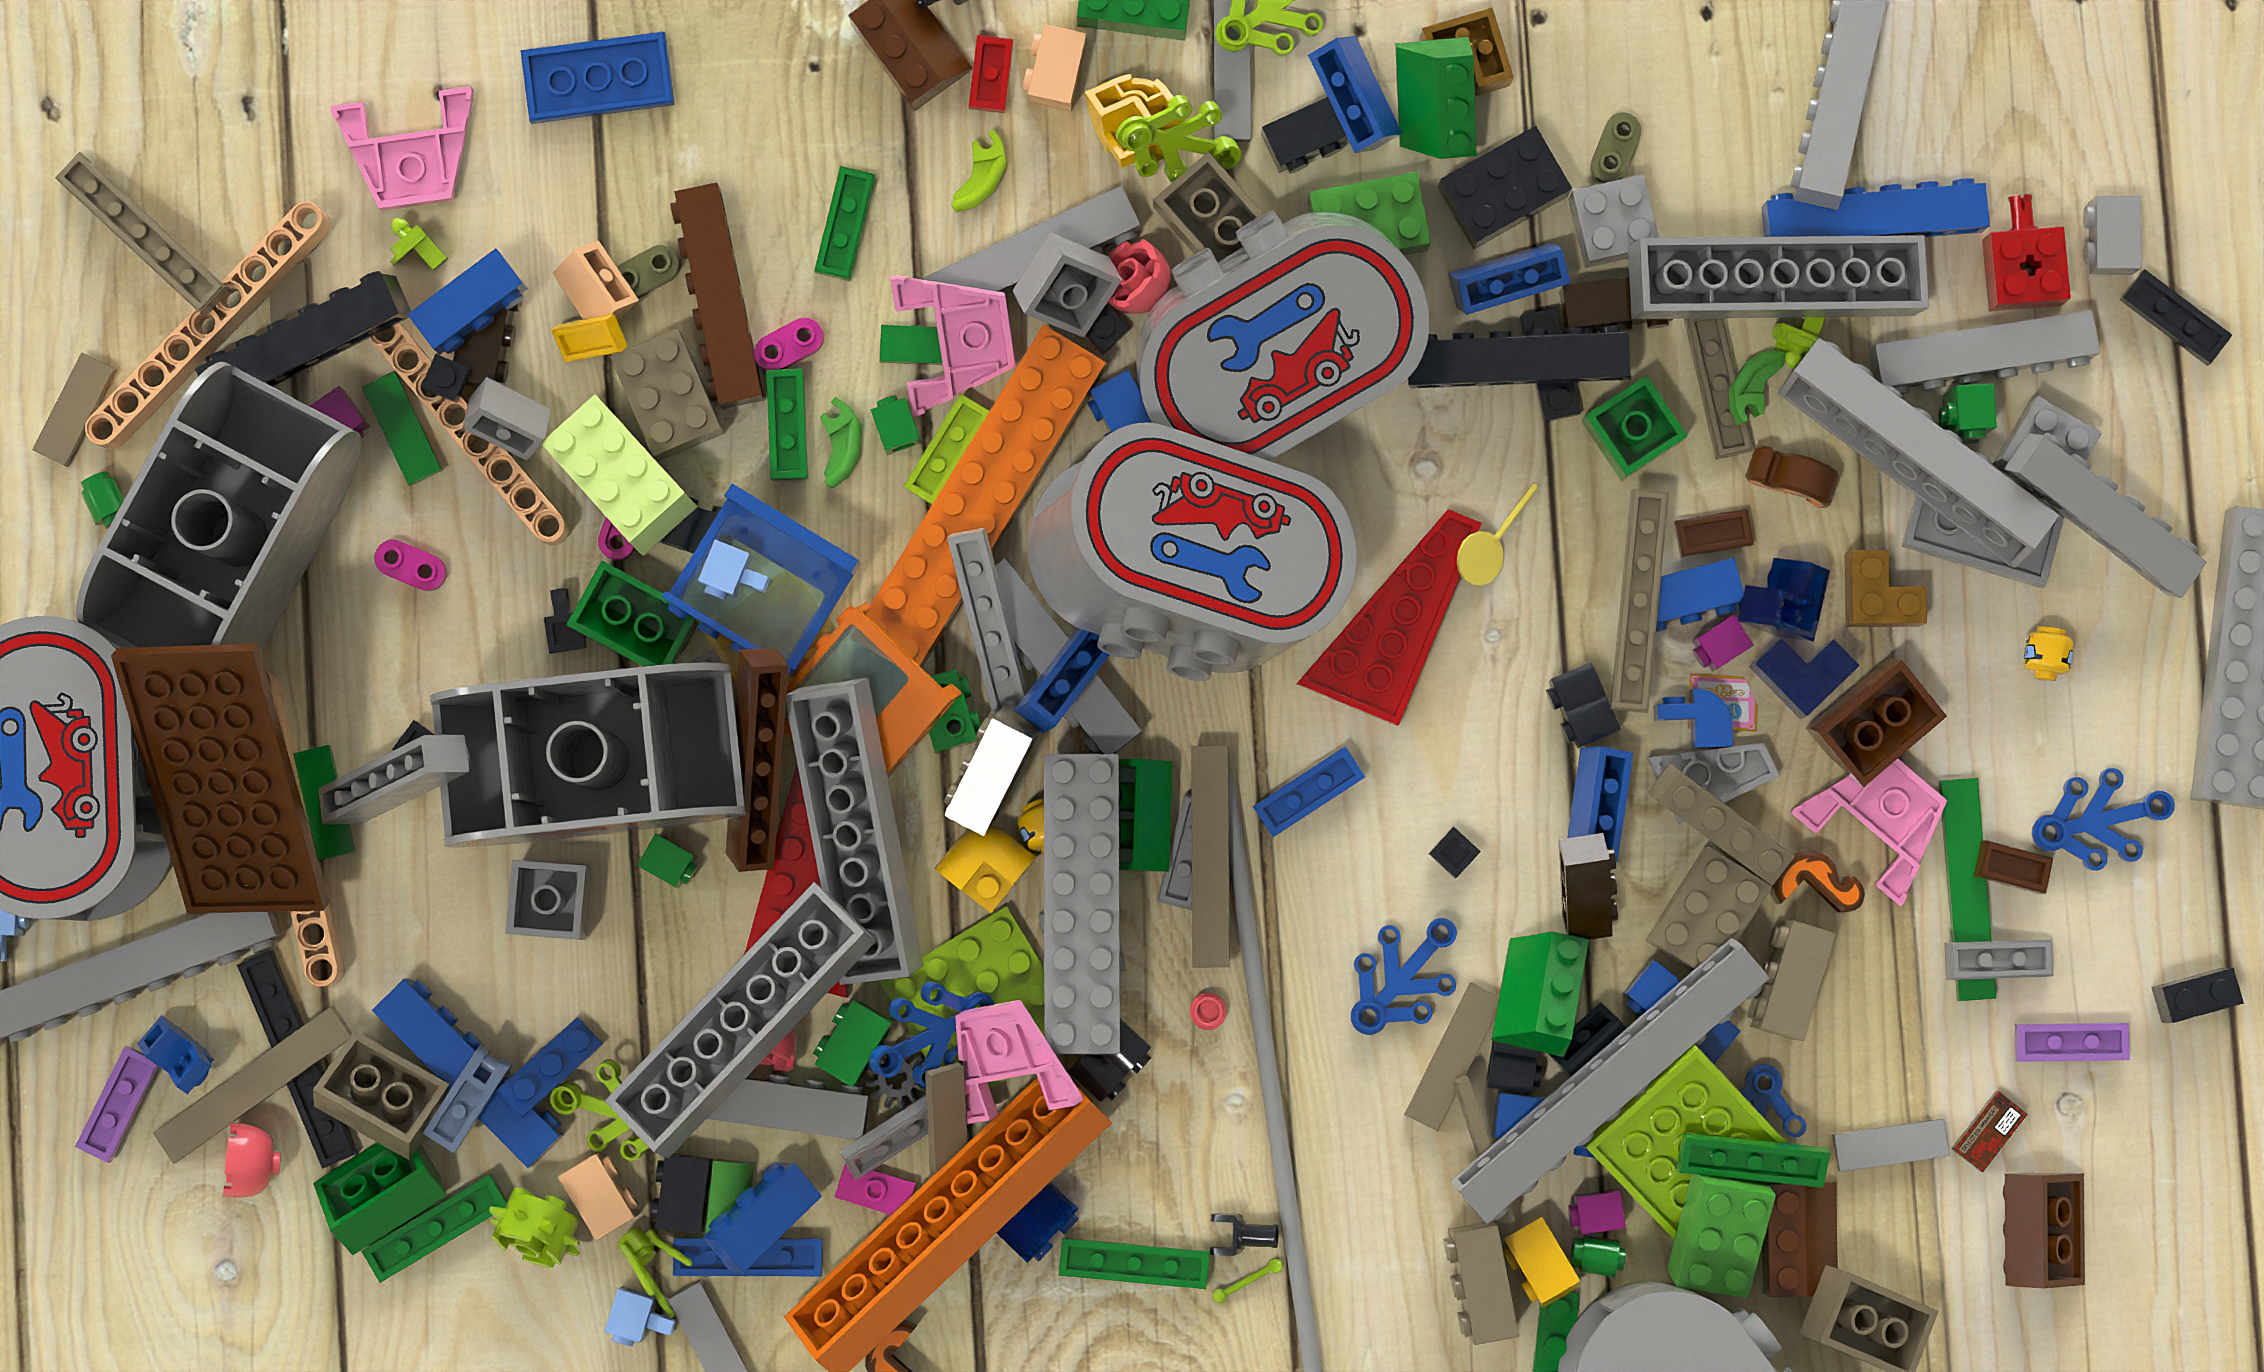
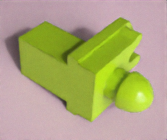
(414, 239)
(1797, 341)

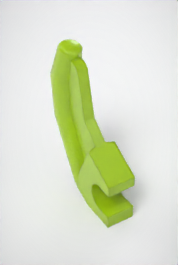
(986, 174)

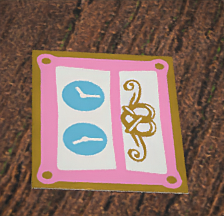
(1734, 693)

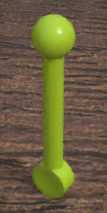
(1274, 1266)

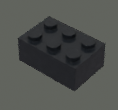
(1504, 187)

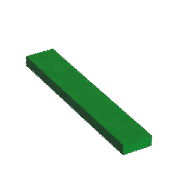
(1965, 892)

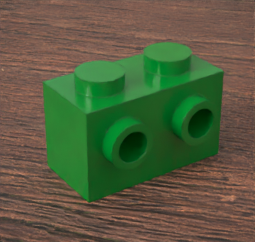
(1969, 412)
(958, 724)

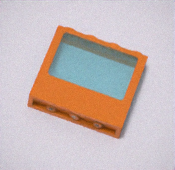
(902, 693)

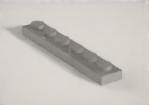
(988, 618)

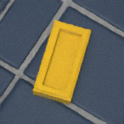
(589, 338)

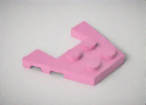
(410, 166)
(971, 337)
(1895, 808)
(1004, 1044)

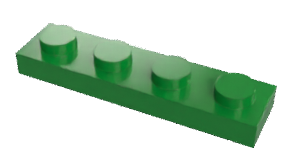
(1753, 1160)
(434, 1228)
(1134, 1263)
(1552, 1330)

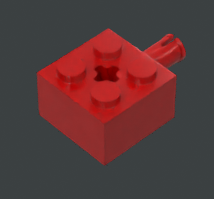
(2037, 247)

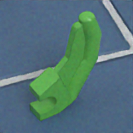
(1750, 383)
(845, 438)

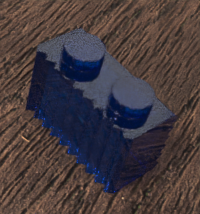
(1038, 1222)

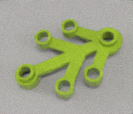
(1266, 11)
(1139, 132)
(565, 1105)

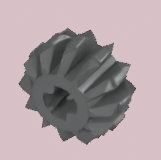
(907, 1085)

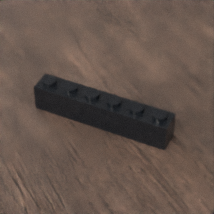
(318, 331)
(1524, 359)

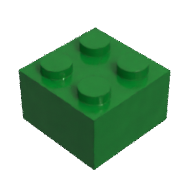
(1634, 428)
(850, 1045)

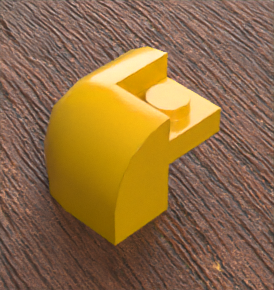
(1121, 99)
(986, 865)

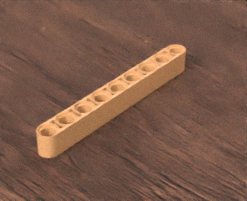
(190, 329)
(487, 461)
(329, 947)

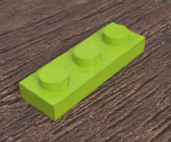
(946, 449)

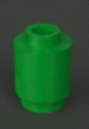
(102, 497)
(1597, 1255)

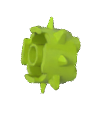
(536, 1228)

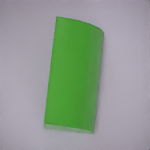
(727, 1183)

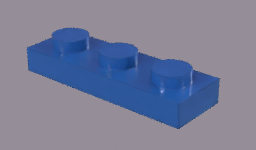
(1308, 792)
(549, 1068)

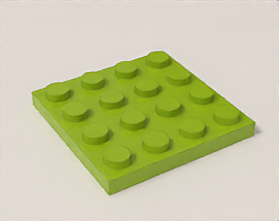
(984, 959)
(1647, 1135)

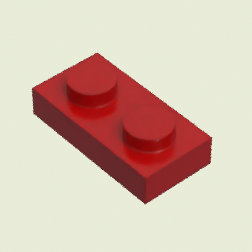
(991, 74)

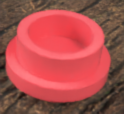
(1208, 1011)

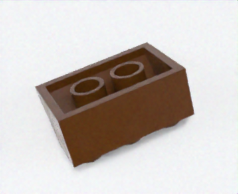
(910, 48)
(1876, 721)
(2044, 1230)
(1799, 1239)

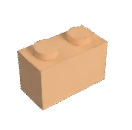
(1056, 67)
(594, 283)
(599, 1195)

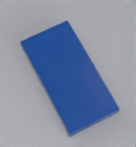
(597, 77)

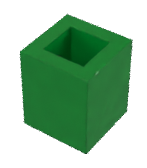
(895, 424)
(668, 861)

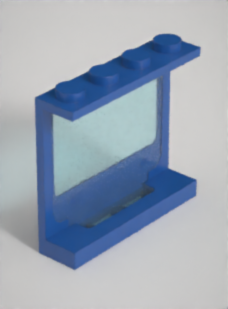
(803, 589)

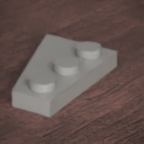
(1722, 771)

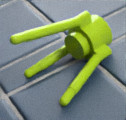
(639, 1250)

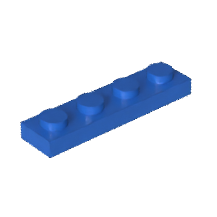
(783, 1258)

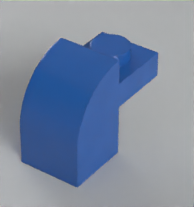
(1708, 715)
(176, 1054)

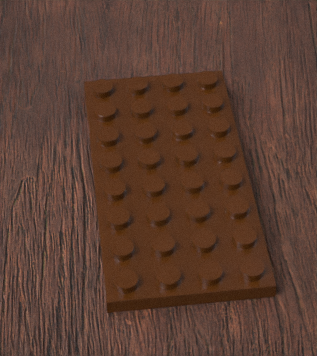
(221, 778)

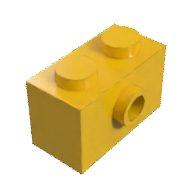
(1541, 1263)

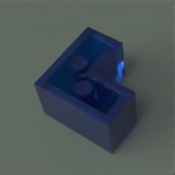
(1790, 602)
(1803, 683)

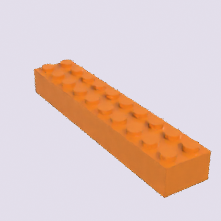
(986, 488)
(942, 1226)

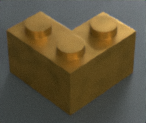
(1491, 61)
(1872, 601)

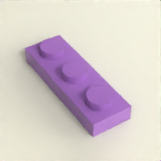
(2072, 1042)
(117, 1105)

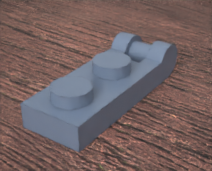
(466, 1100)

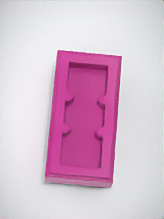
(875, 1190)

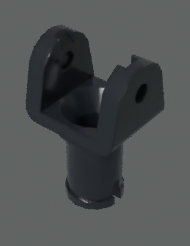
(1245, 1235)

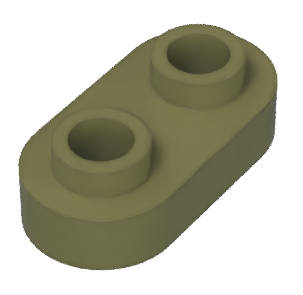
(1616, 147)
(645, 274)

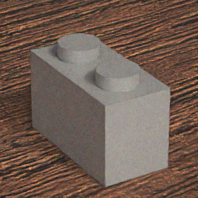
(2113, 235)
(506, 418)

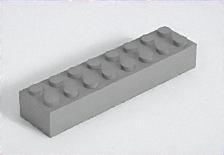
(1777, 277)
(1918, 453)
(2232, 710)
(854, 822)
(1081, 904)
(740, 1021)

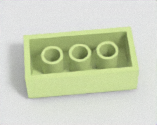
(619, 475)

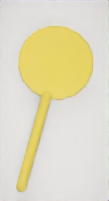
(1482, 553)

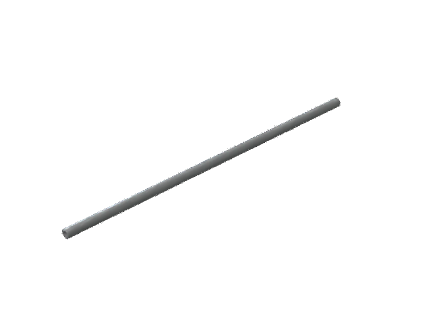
(1271, 1089)

